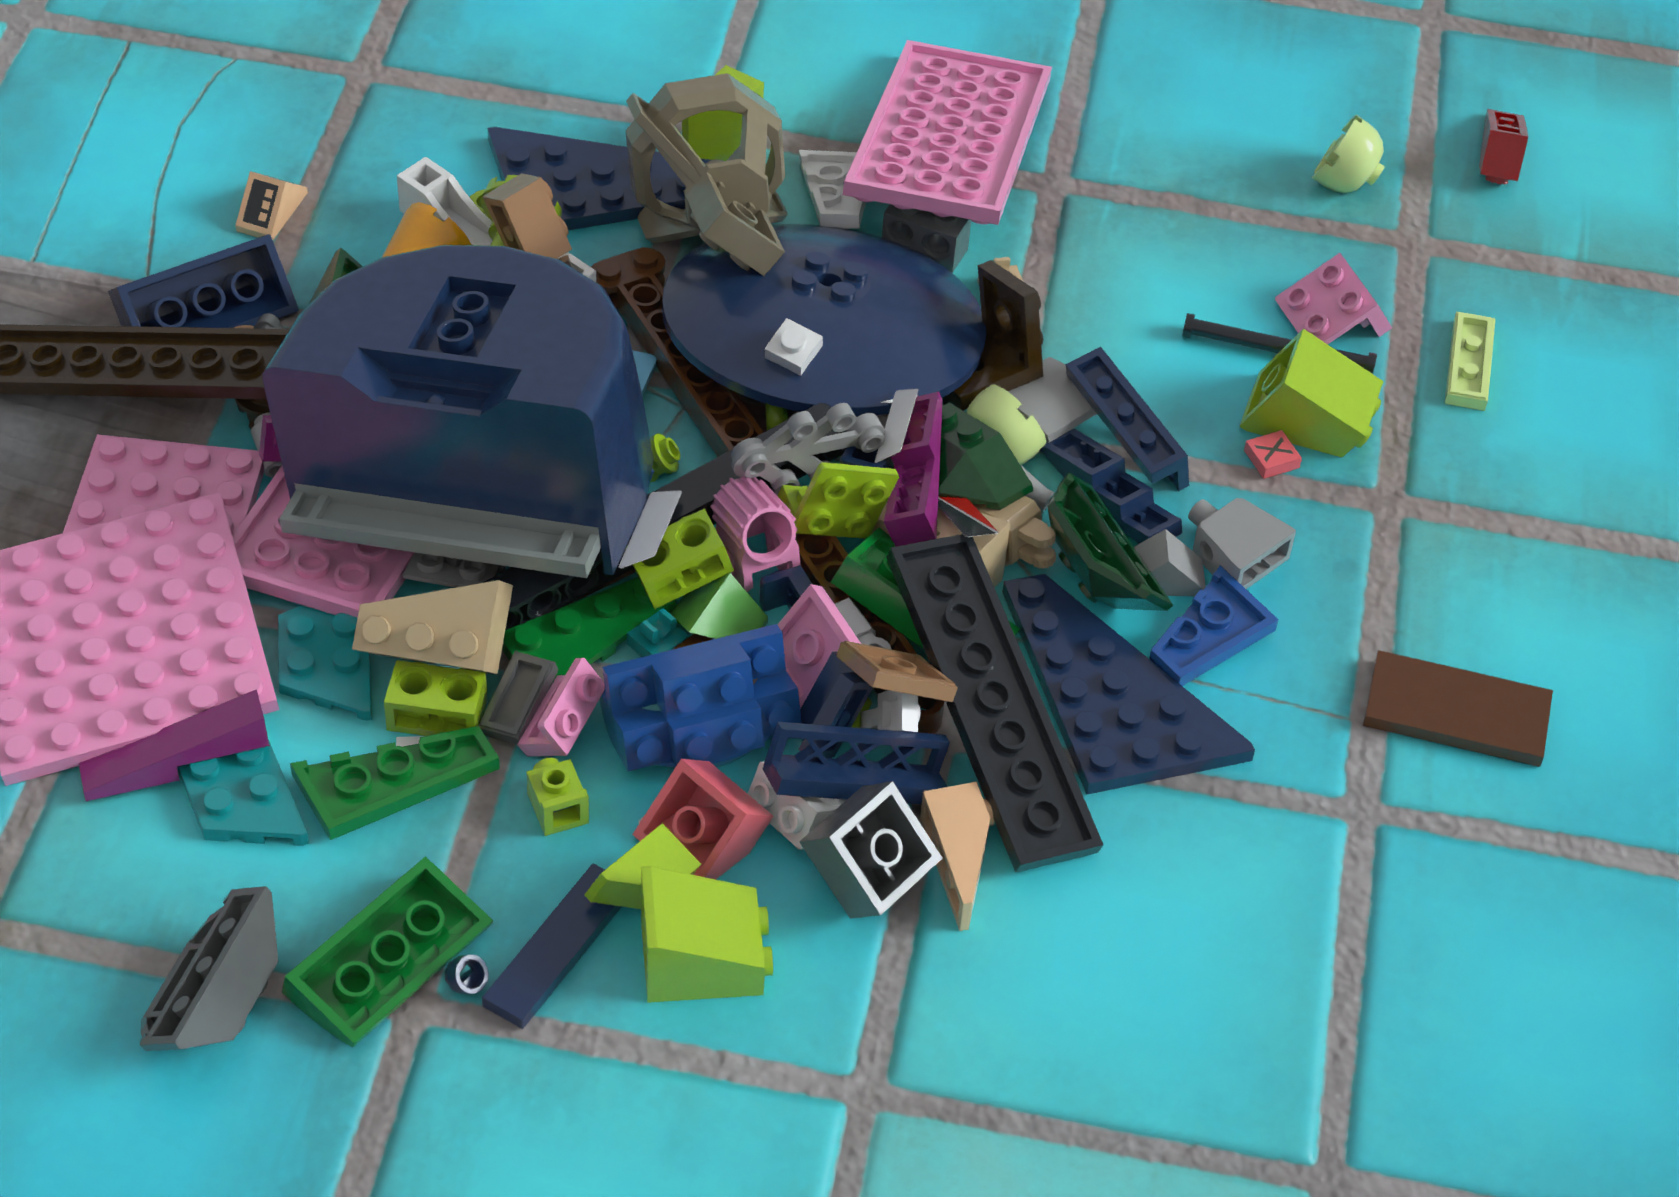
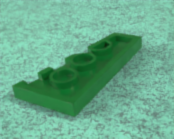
(584, 628)
(377, 784)

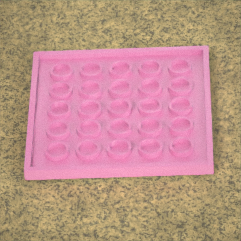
(122, 635)

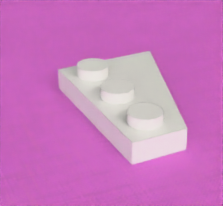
(825, 181)

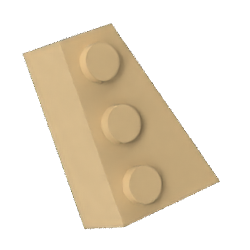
(439, 627)

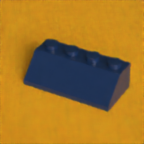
(211, 291)

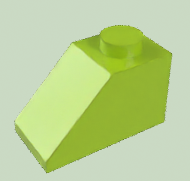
(622, 880)

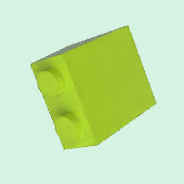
(1314, 398)
(701, 937)

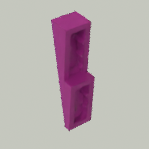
(913, 503)
(154, 759)

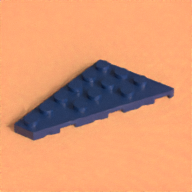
(583, 175)

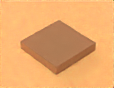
(896, 671)

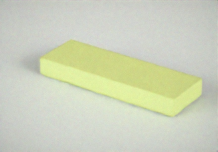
(1470, 361)

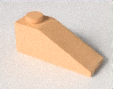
(958, 826)

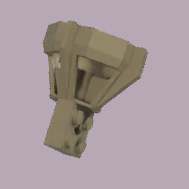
(724, 200)

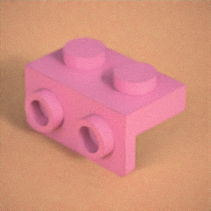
(563, 711)

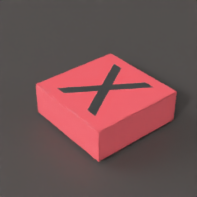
(1272, 454)

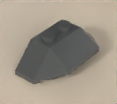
(216, 976)

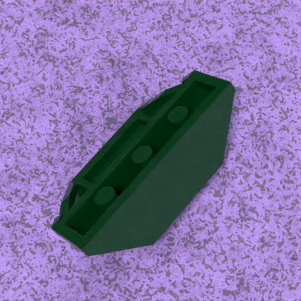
(978, 462)
(1100, 550)

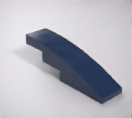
(1122, 494)

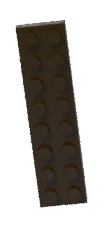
(136, 361)

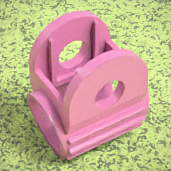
(748, 509)

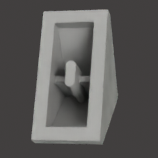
(1172, 564)

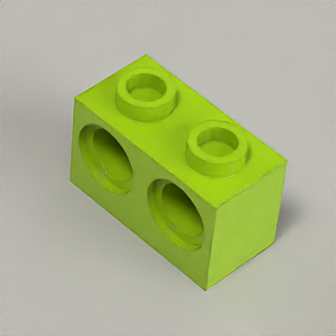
(685, 560)
(433, 698)

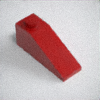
(1503, 146)

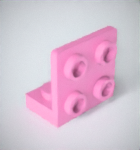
(1331, 302)

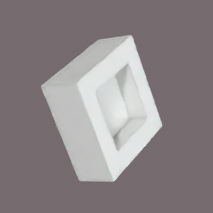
(793, 346)

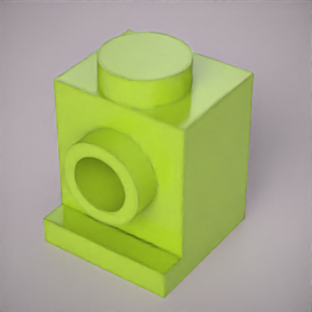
(554, 787)

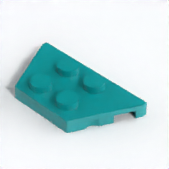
(320, 662)
(243, 798)

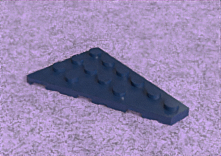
(1110, 701)

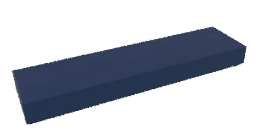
(549, 954)

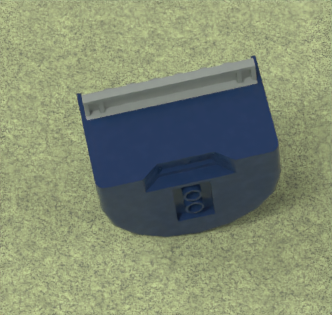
(464, 412)

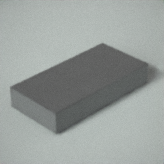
(517, 697)

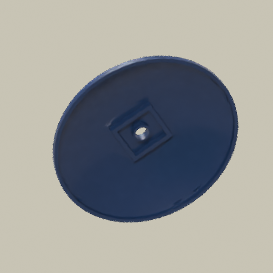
(881, 307)

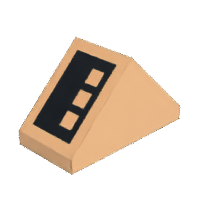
(267, 205)

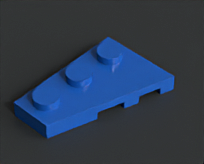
(1212, 629)

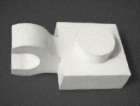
(894, 712)

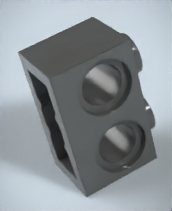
(934, 236)

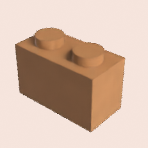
(527, 217)

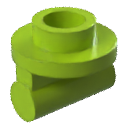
(665, 455)

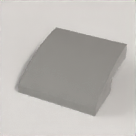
(1053, 401)

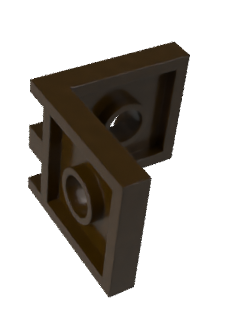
(1012, 335)

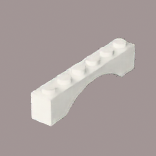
(437, 187)

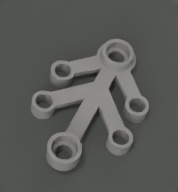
(757, 458)

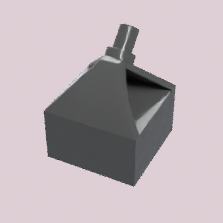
(871, 850)

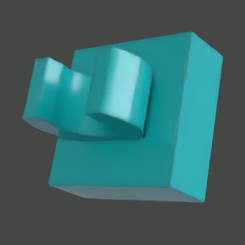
(656, 634)

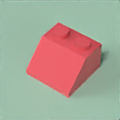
(707, 816)

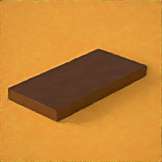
(1458, 708)

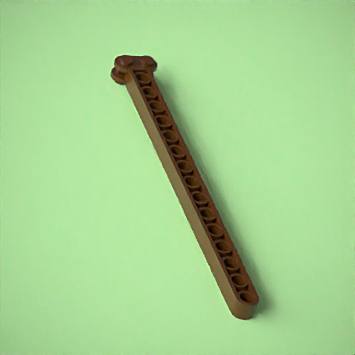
(636, 289)

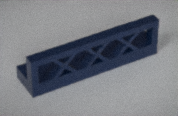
(1129, 418)
(843, 776)

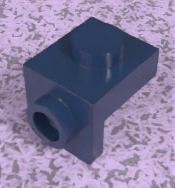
(782, 588)

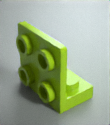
(840, 500)

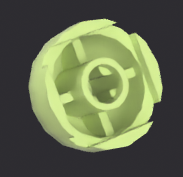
(1351, 158)
(999, 411)

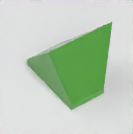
(719, 609)

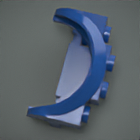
(703, 698)

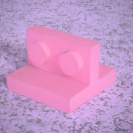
(810, 635)

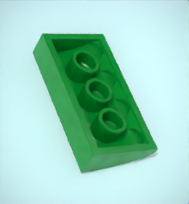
(870, 581)
(385, 953)

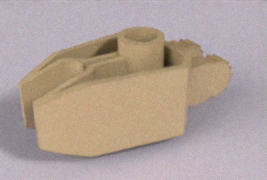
(1028, 534)

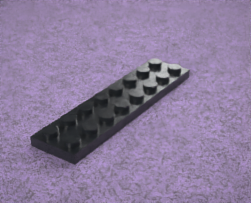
(995, 703)

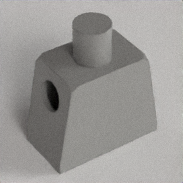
(1240, 539)

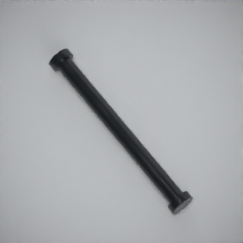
(1256, 339)

